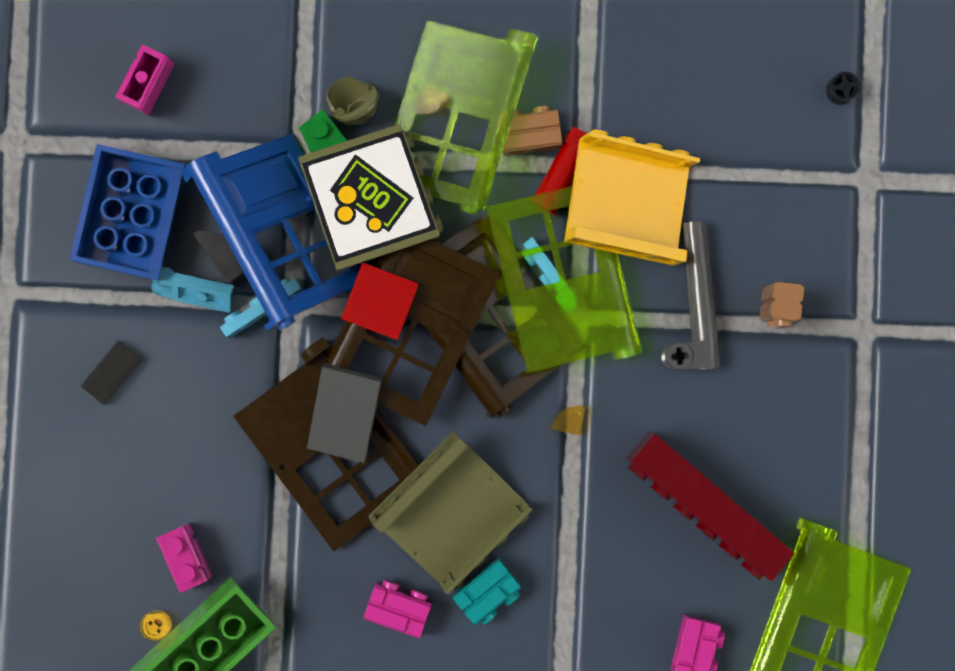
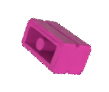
(145, 80)
(184, 558)
(398, 608)
(697, 644)

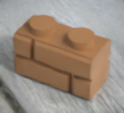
(533, 132)
(781, 304)

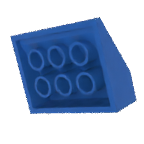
(127, 212)

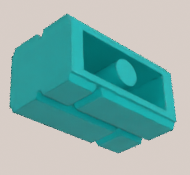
(487, 592)

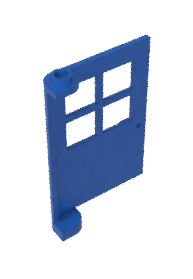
(254, 194)

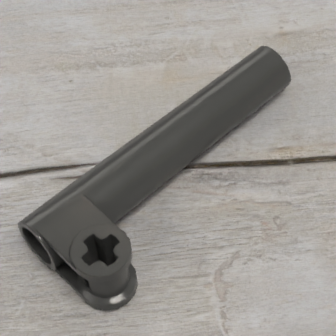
(704, 348)

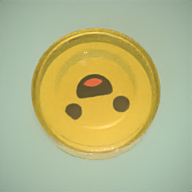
(155, 625)

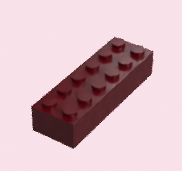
(715, 511)

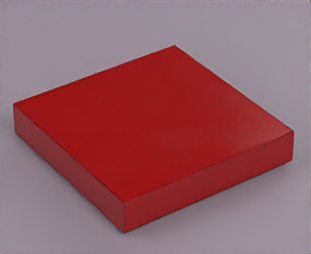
(380, 301)

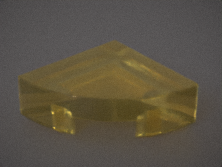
(430, 101)
(569, 420)

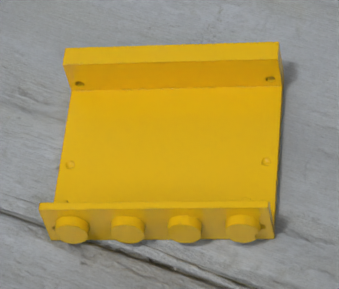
(628, 198)

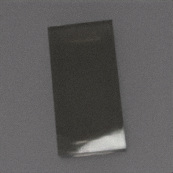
(111, 372)

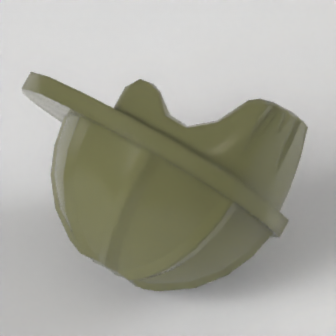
(352, 101)

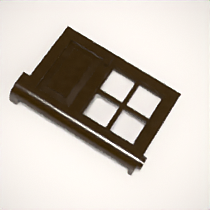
(478, 244)
(447, 301)
(280, 431)

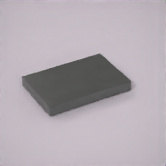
(344, 413)

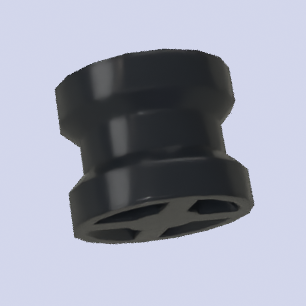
(849, 86)

